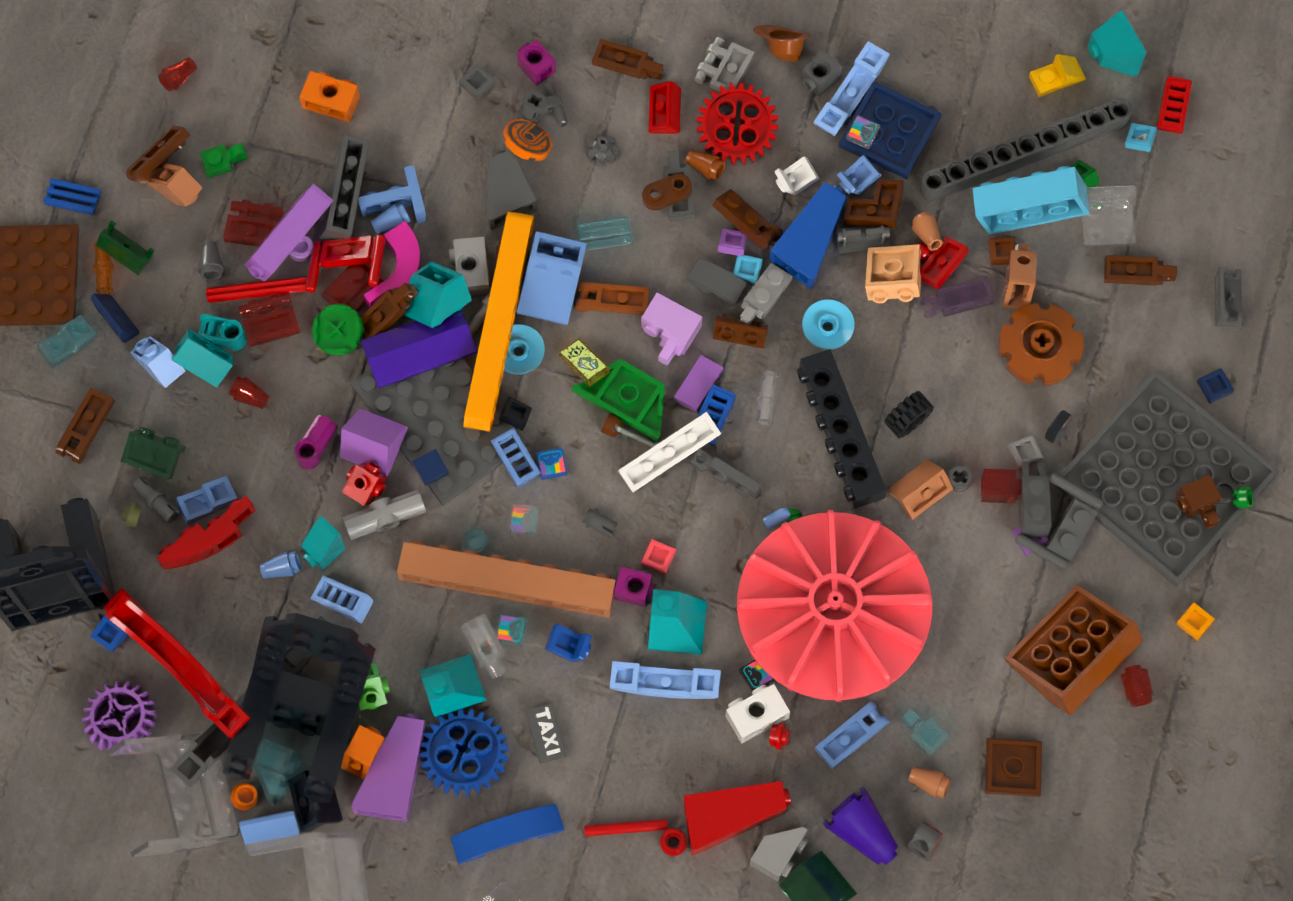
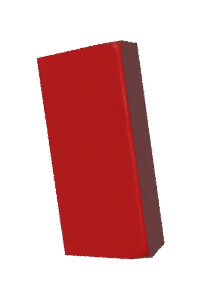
(665, 108)

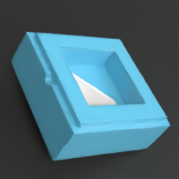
(1140, 137)

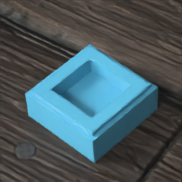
(748, 268)

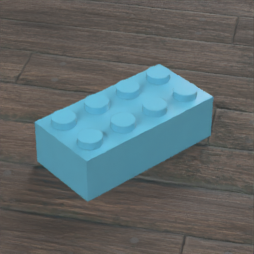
(1031, 200)

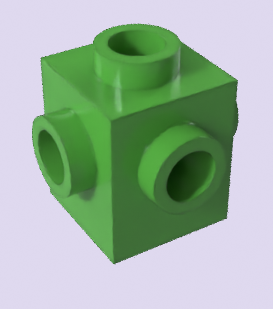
(374, 690)

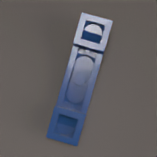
(507, 832)

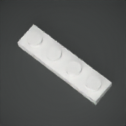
(669, 452)

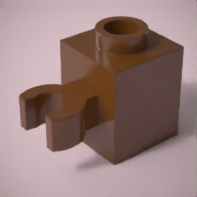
(1200, 498)

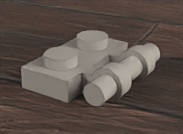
(731, 69)

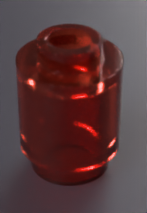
(1137, 686)

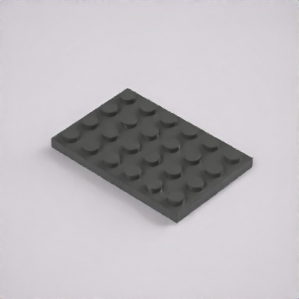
(434, 412)

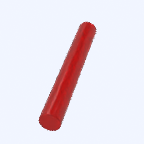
(625, 827)

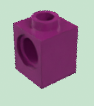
(536, 71)
(625, 579)

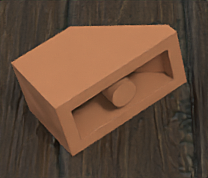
(175, 184)

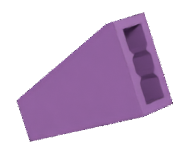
(288, 232)
(393, 775)

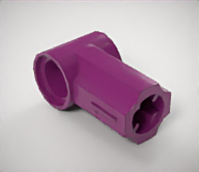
(315, 440)

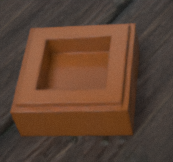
(1000, 250)

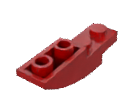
(198, 544)

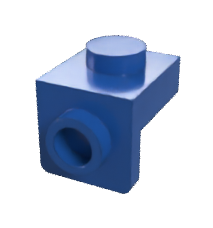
(568, 644)

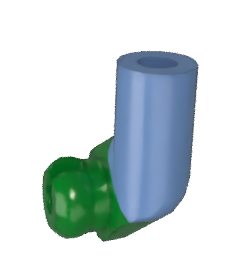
(781, 515)

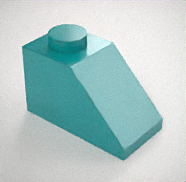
(322, 544)

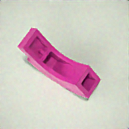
(405, 248)

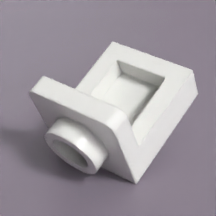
(796, 177)

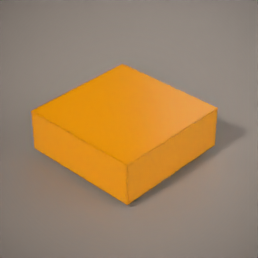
(1195, 621)

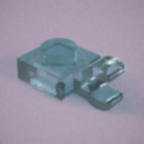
(927, 734)

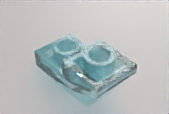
(67, 342)

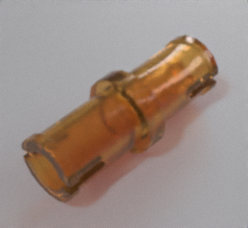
(103, 270)

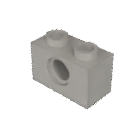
(472, 252)

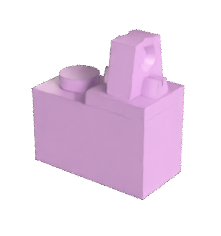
(673, 324)

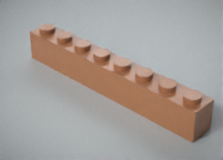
(506, 579)

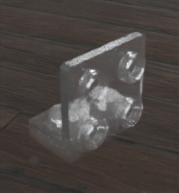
(1109, 217)

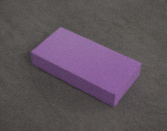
(698, 383)

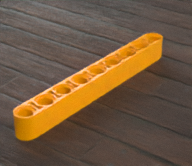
(499, 321)

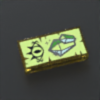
(584, 362)

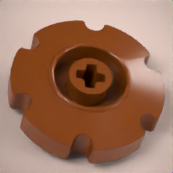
(1059, 341)

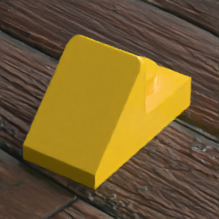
(1056, 76)

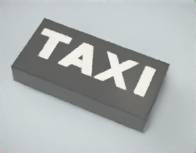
(546, 733)

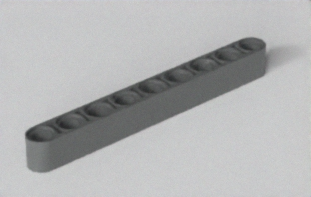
(1017, 157)

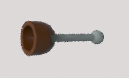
(614, 426)

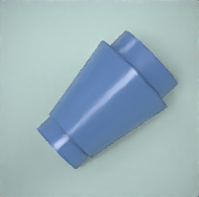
(390, 218)
(282, 565)

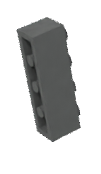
(344, 188)

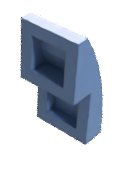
(207, 500)

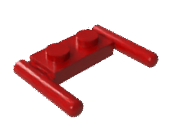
(345, 253)

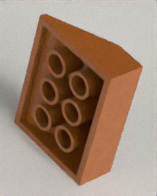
(1074, 649)

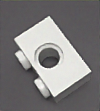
(748, 726)

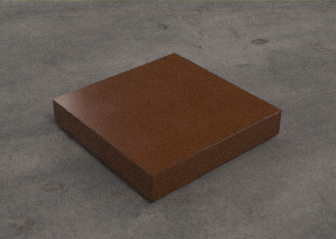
(1013, 767)

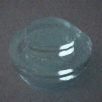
(475, 540)

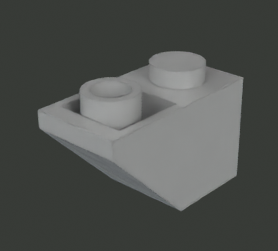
(776, 852)

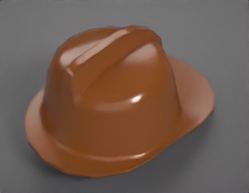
(783, 42)

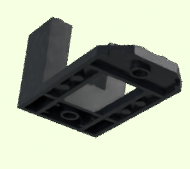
(54, 579)
(301, 701)

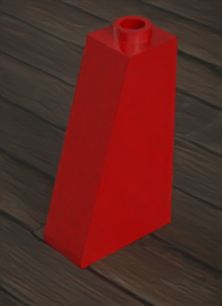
(730, 812)

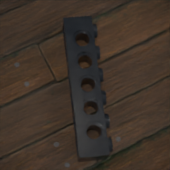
(824, 367)

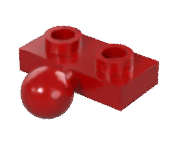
(941, 262)

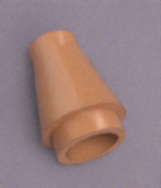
(927, 230)
(930, 781)

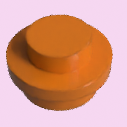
(244, 796)

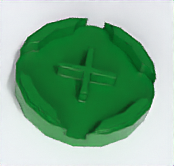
(338, 329)

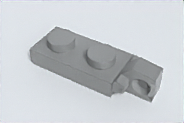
(764, 294)

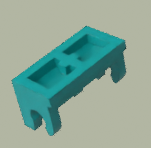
(202, 358)

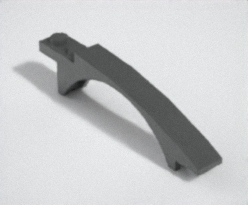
(214, 742)

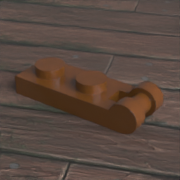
(157, 154)
(747, 219)
(85, 425)

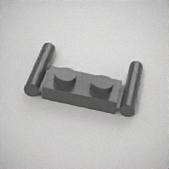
(1071, 527)

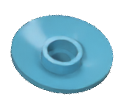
(828, 313)
(530, 343)

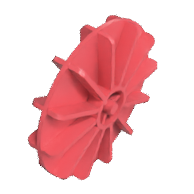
(834, 606)

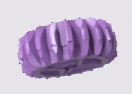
(109, 720)

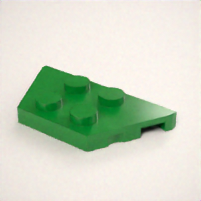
(629, 396)

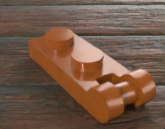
(612, 298)

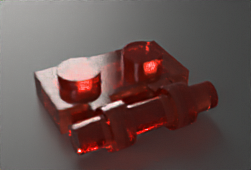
(250, 230)
(272, 325)

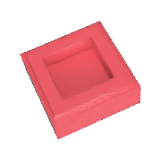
(658, 556)

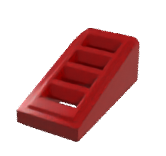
(1178, 89)

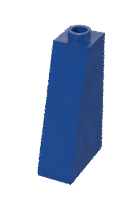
(808, 238)

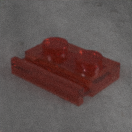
(350, 287)

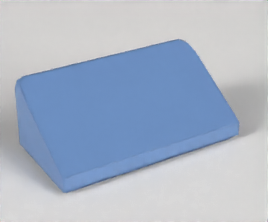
(269, 827)

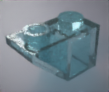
(273, 768)

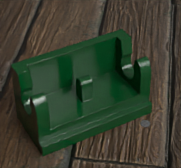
(124, 249)

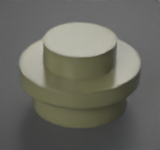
(131, 515)

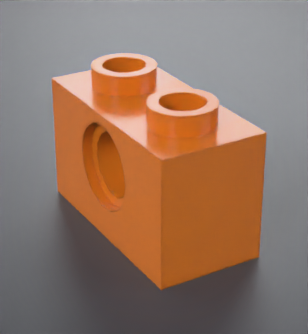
(339, 106)
(362, 751)

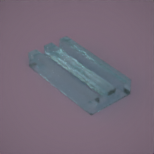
(605, 224)

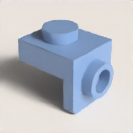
(859, 176)

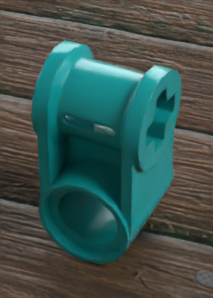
(218, 329)

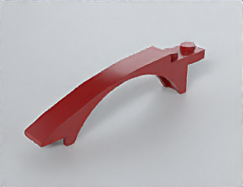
(170, 653)

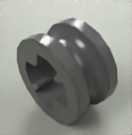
(959, 470)

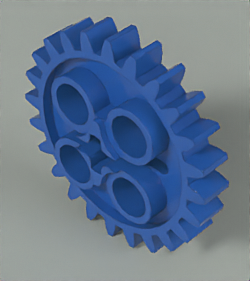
(487, 760)

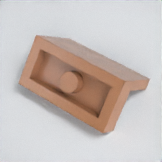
(921, 488)

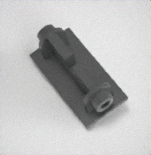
(861, 238)

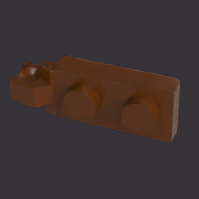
(626, 61)
(1137, 270)
(387, 309)

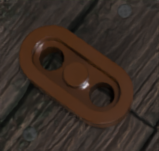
(668, 192)

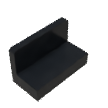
(309, 813)

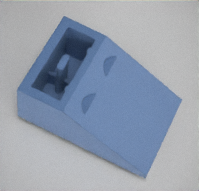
(551, 278)

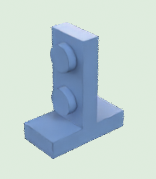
(410, 195)

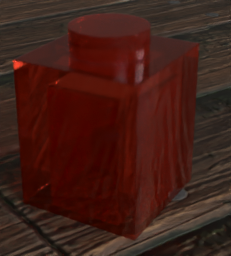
(999, 486)

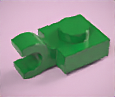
(219, 160)

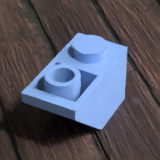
(157, 361)

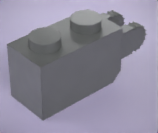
(1034, 502)

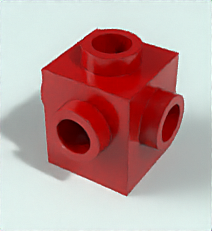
(365, 483)

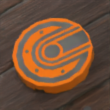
(527, 139)

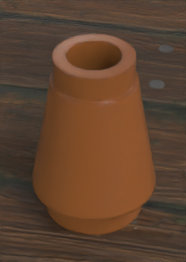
(706, 164)

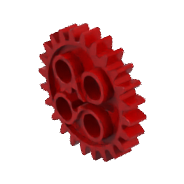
(714, 121)

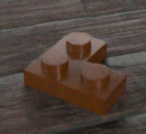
(876, 211)

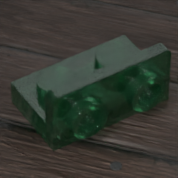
(152, 452)

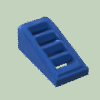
(722, 395)

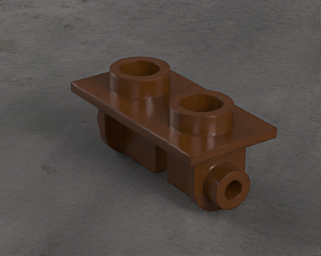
(730, 330)

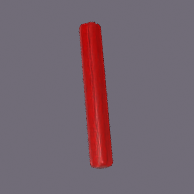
(256, 289)

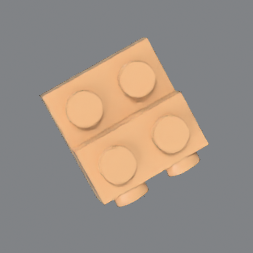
(893, 273)

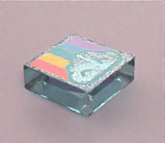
(511, 629)

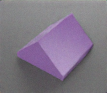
(371, 439)

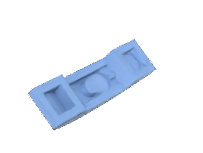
(852, 90)
(665, 682)

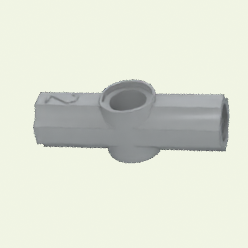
(384, 514)

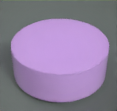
(302, 250)

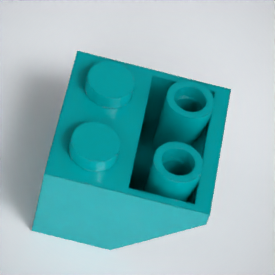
(439, 294)

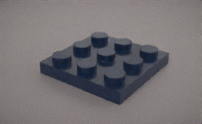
(902, 131)

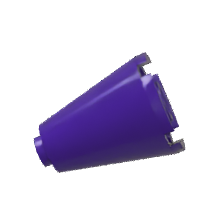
(863, 828)

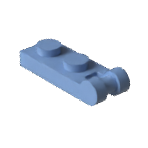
(851, 735)

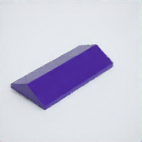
(417, 349)

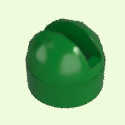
(1244, 497)

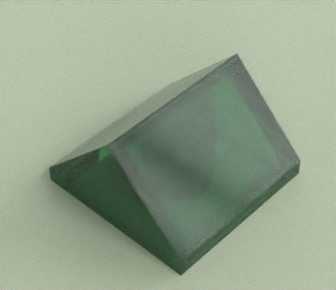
(817, 881)

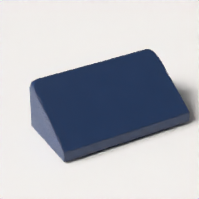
(115, 316)

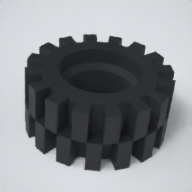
(909, 414)

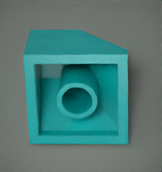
(1117, 46)
(677, 622)
(452, 685)

